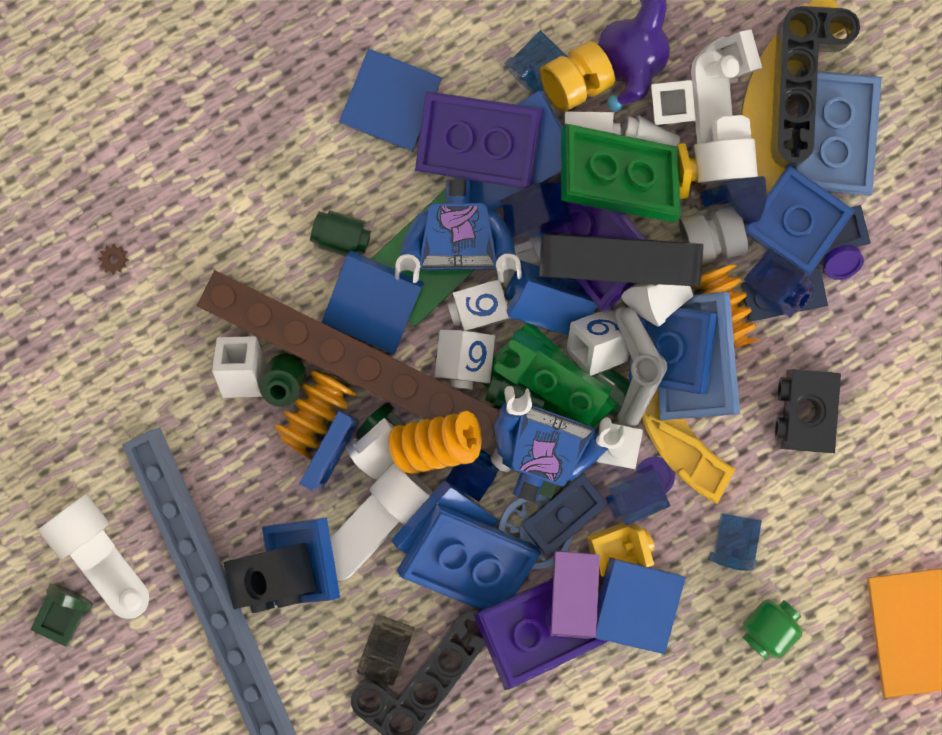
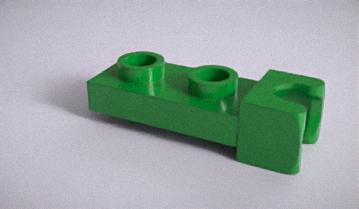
(552, 377)

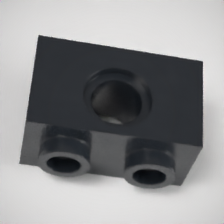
(823, 392)
(269, 577)

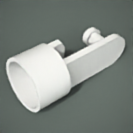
(723, 140)
(390, 506)
(80, 534)

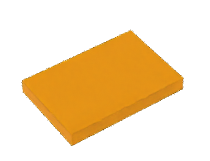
(908, 631)

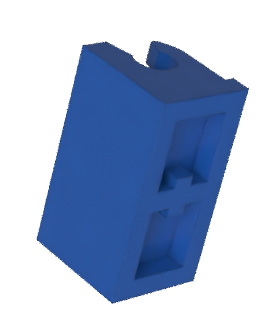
(547, 300)

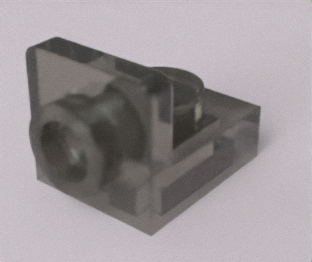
(385, 650)

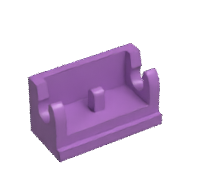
(574, 595)

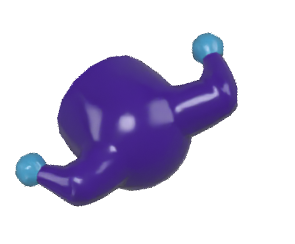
(636, 51)

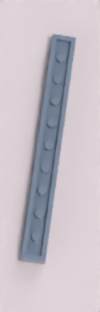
(207, 585)

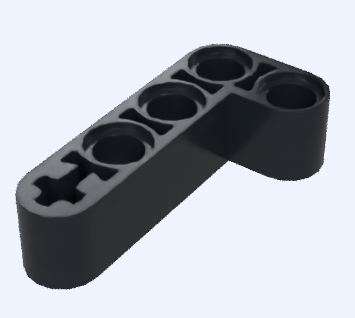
(803, 88)
(620, 259)
(431, 670)

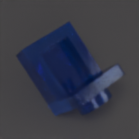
(474, 477)

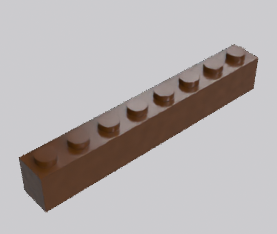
(340, 353)

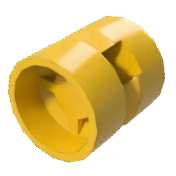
(575, 77)

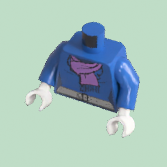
(458, 237)
(547, 444)

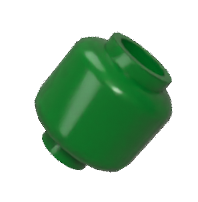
(772, 629)

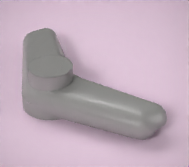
(647, 367)

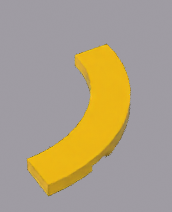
(759, 95)
(686, 453)

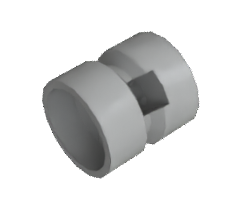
(720, 233)

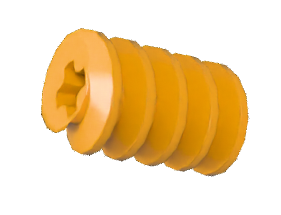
(719, 281)
(313, 413)
(436, 443)

